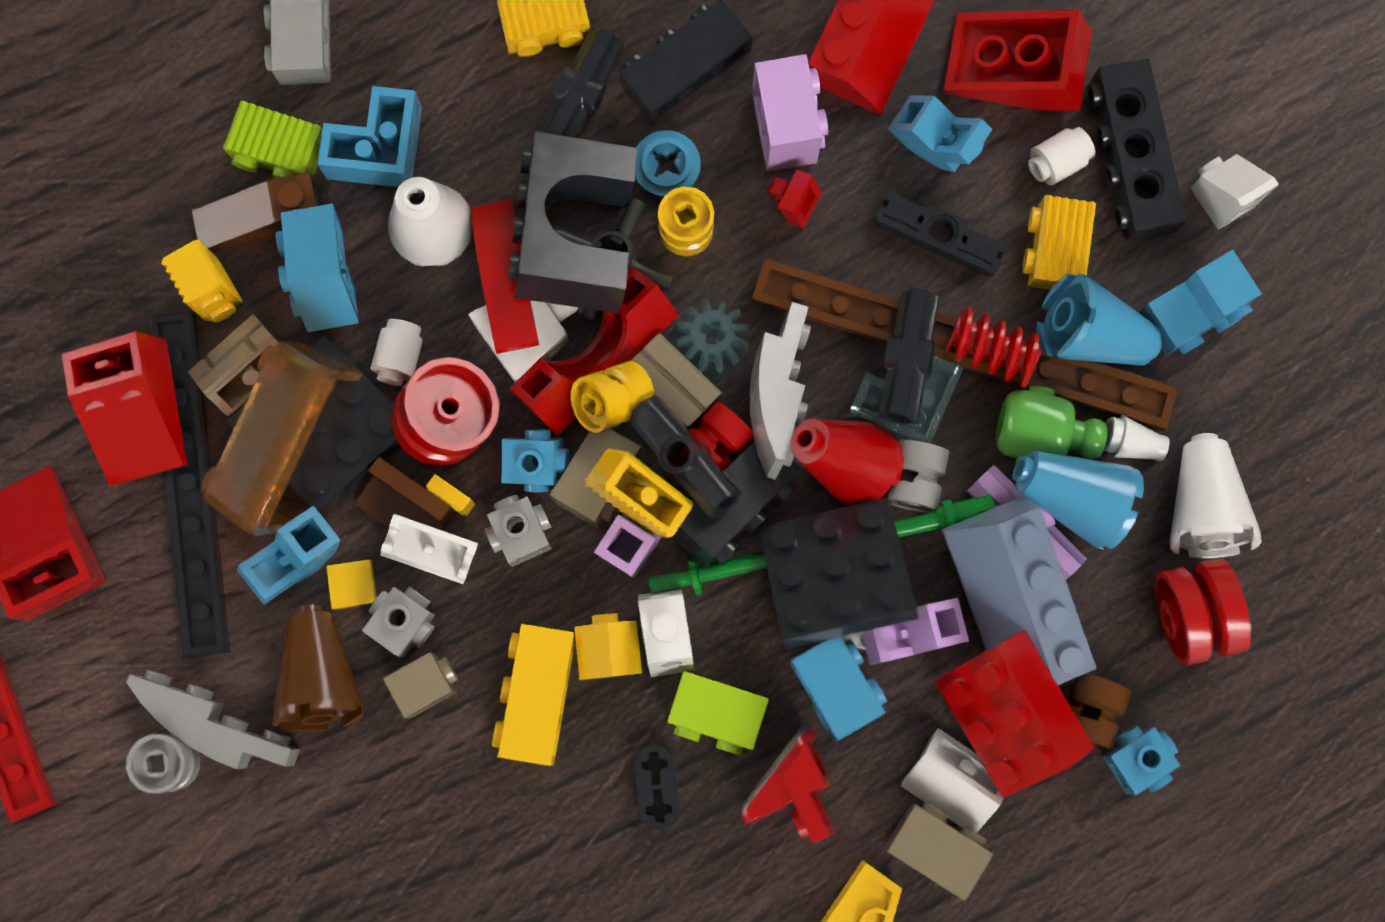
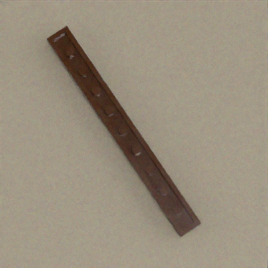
(875, 315)

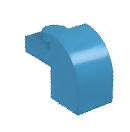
(937, 134)
(293, 557)

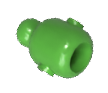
(1046, 424)

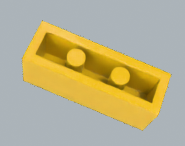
(534, 694)

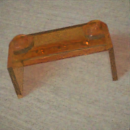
(272, 435)

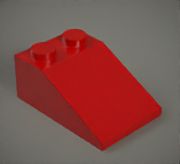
(1020, 58)

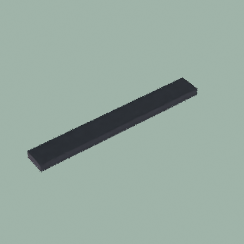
(190, 517)

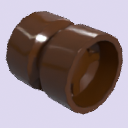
(1103, 697)

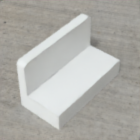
(954, 782)

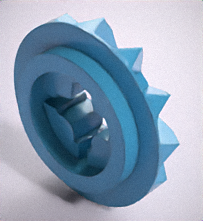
(664, 145)

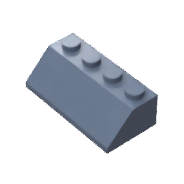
(1019, 585)

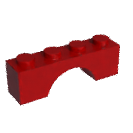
(548, 384)

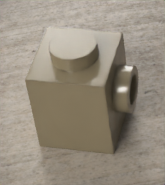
(421, 684)

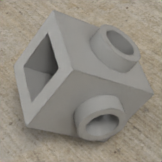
(528, 542)
(384, 625)

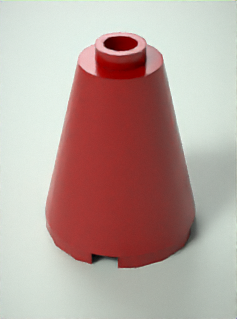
(849, 457)

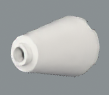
(429, 222)
(1211, 502)

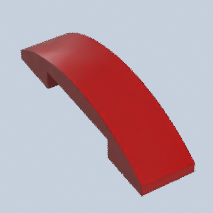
(509, 317)

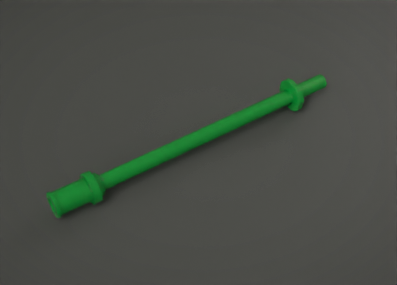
(695, 575)

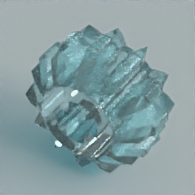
(728, 332)

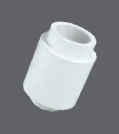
(1061, 155)
(397, 352)

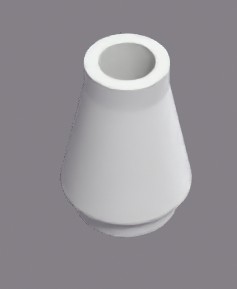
(1134, 440)

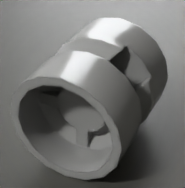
(926, 464)
(162, 764)

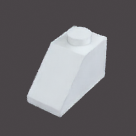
(1231, 188)

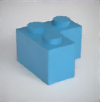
(382, 150)
(316, 268)
(1208, 299)
(838, 688)

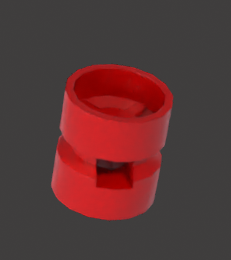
(722, 433)

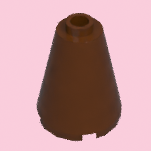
(314, 675)

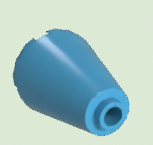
(1095, 325)
(1082, 494)

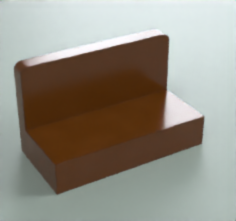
(395, 493)

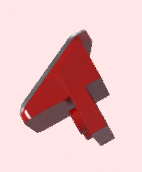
(794, 780)

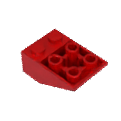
(127, 405)
(42, 548)

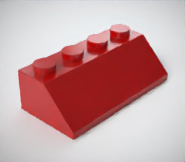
(867, 48)

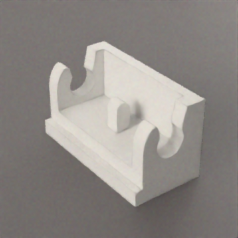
(428, 548)

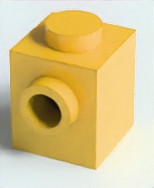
(607, 647)

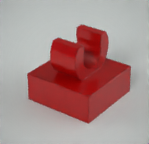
(796, 198)

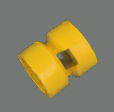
(686, 221)
(610, 395)

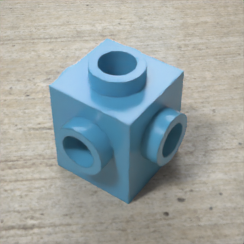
(520, 460)
(1127, 763)

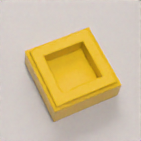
(450, 495)
(351, 584)

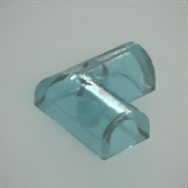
(936, 397)

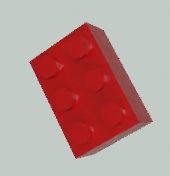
(1014, 714)

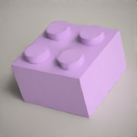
(788, 112)

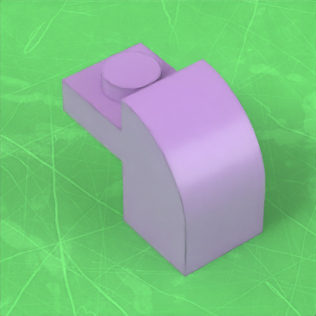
(627, 545)
(937, 627)

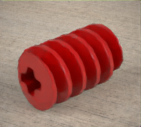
(994, 345)

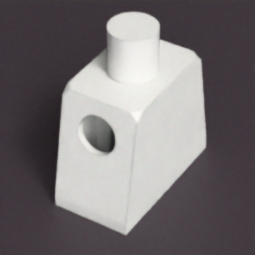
(550, 334)
(665, 632)

